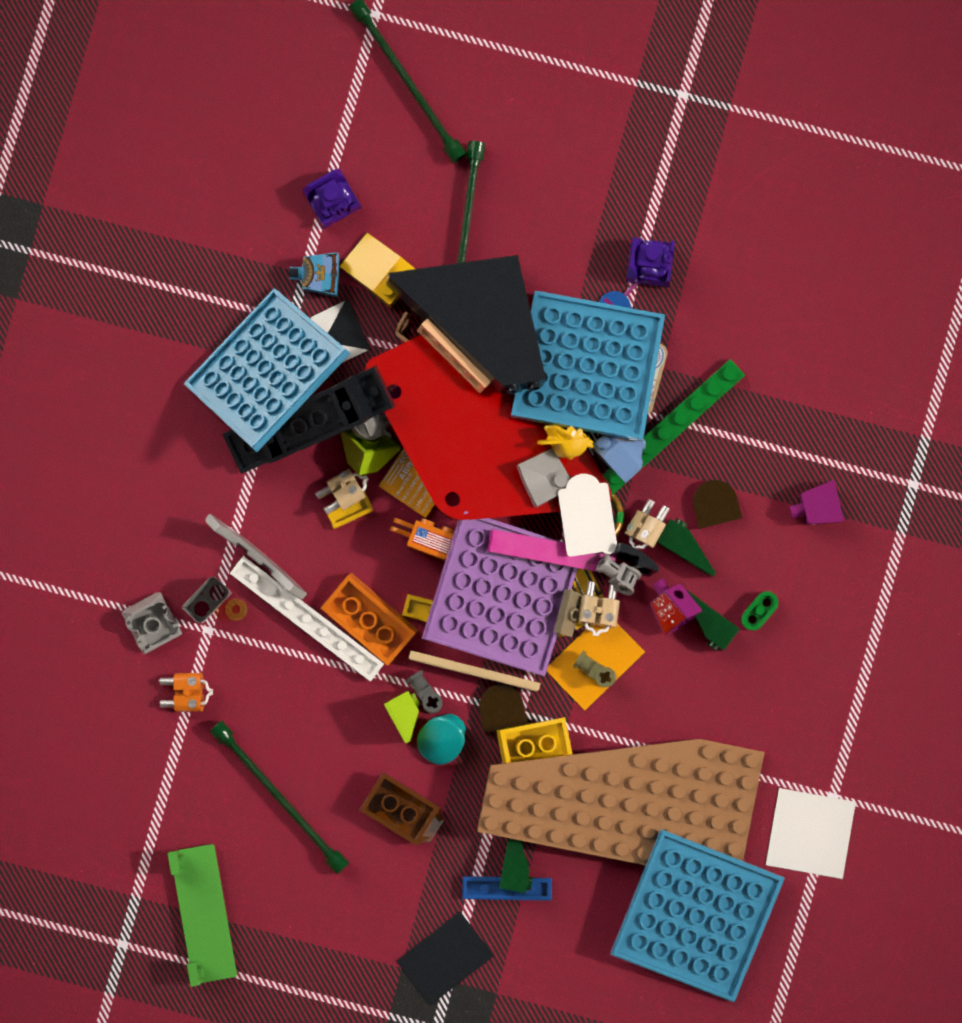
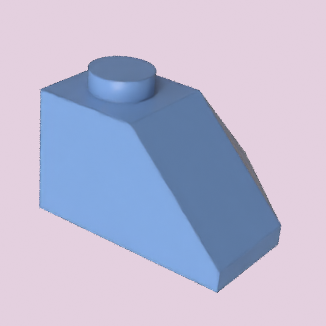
(620, 455)

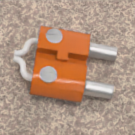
(187, 692)

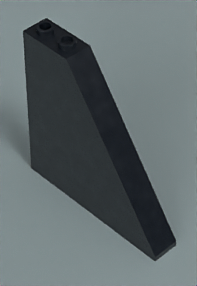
(482, 313)

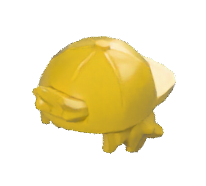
(567, 442)

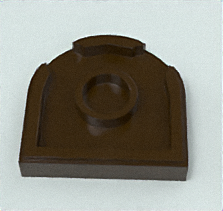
(715, 504)
(501, 708)

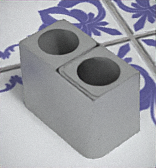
(213, 604)

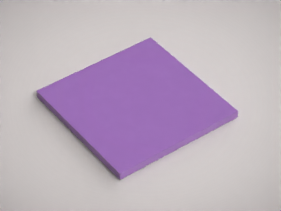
(497, 601)

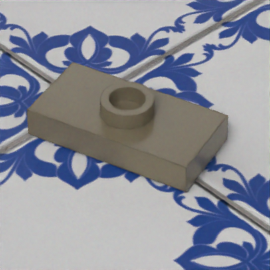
(568, 613)

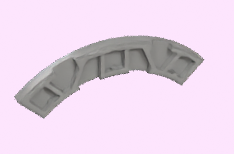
(257, 555)

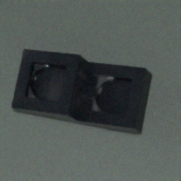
(637, 558)

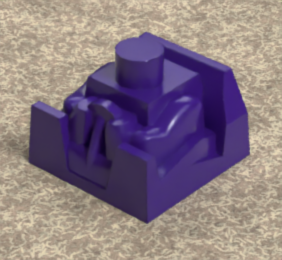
(331, 198)
(650, 262)

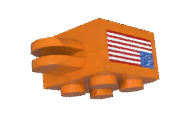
(426, 537)

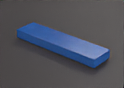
(488, 888)

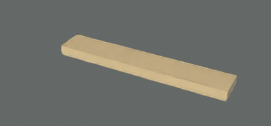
(475, 671)

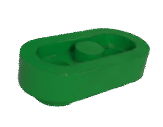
(758, 610)

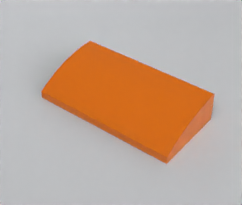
(369, 619)

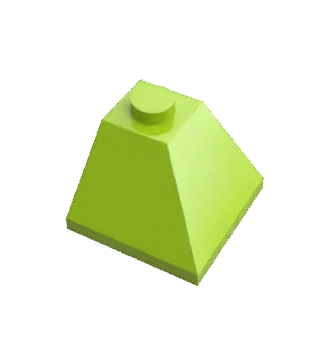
(404, 713)

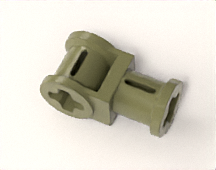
(594, 669)

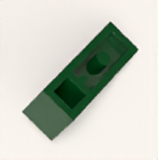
(681, 542)
(714, 626)
(515, 869)

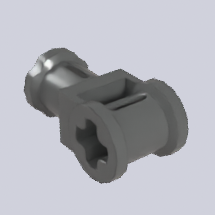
(424, 691)

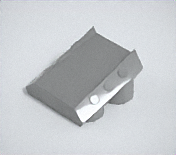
(151, 622)

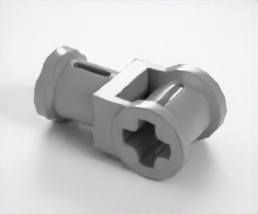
(621, 576)

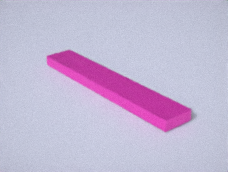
(540, 550)

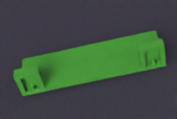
(203, 914)

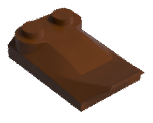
(402, 810)

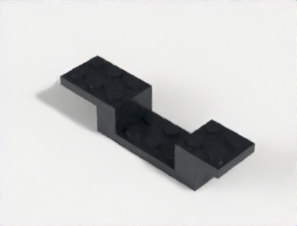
(317, 419)

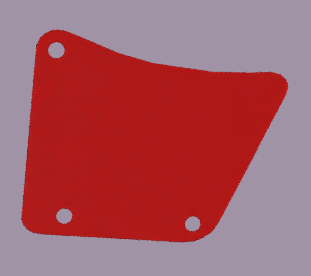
(465, 437)

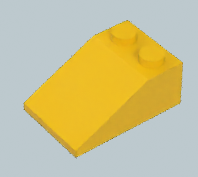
(370, 266)
(534, 741)

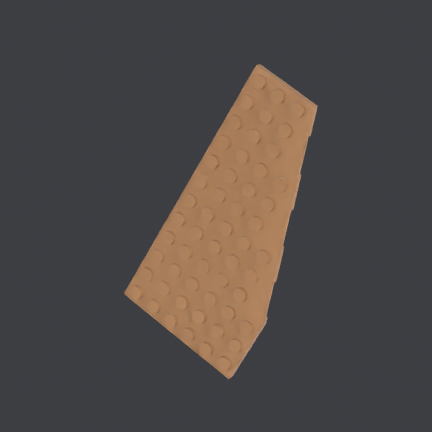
(623, 797)

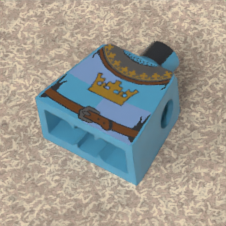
(318, 274)

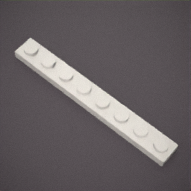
(307, 618)

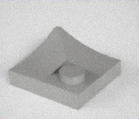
(543, 477)

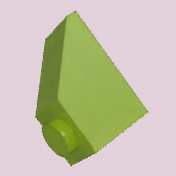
(367, 455)

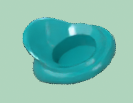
(441, 739)

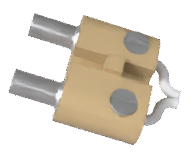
(344, 489)
(645, 527)
(598, 610)

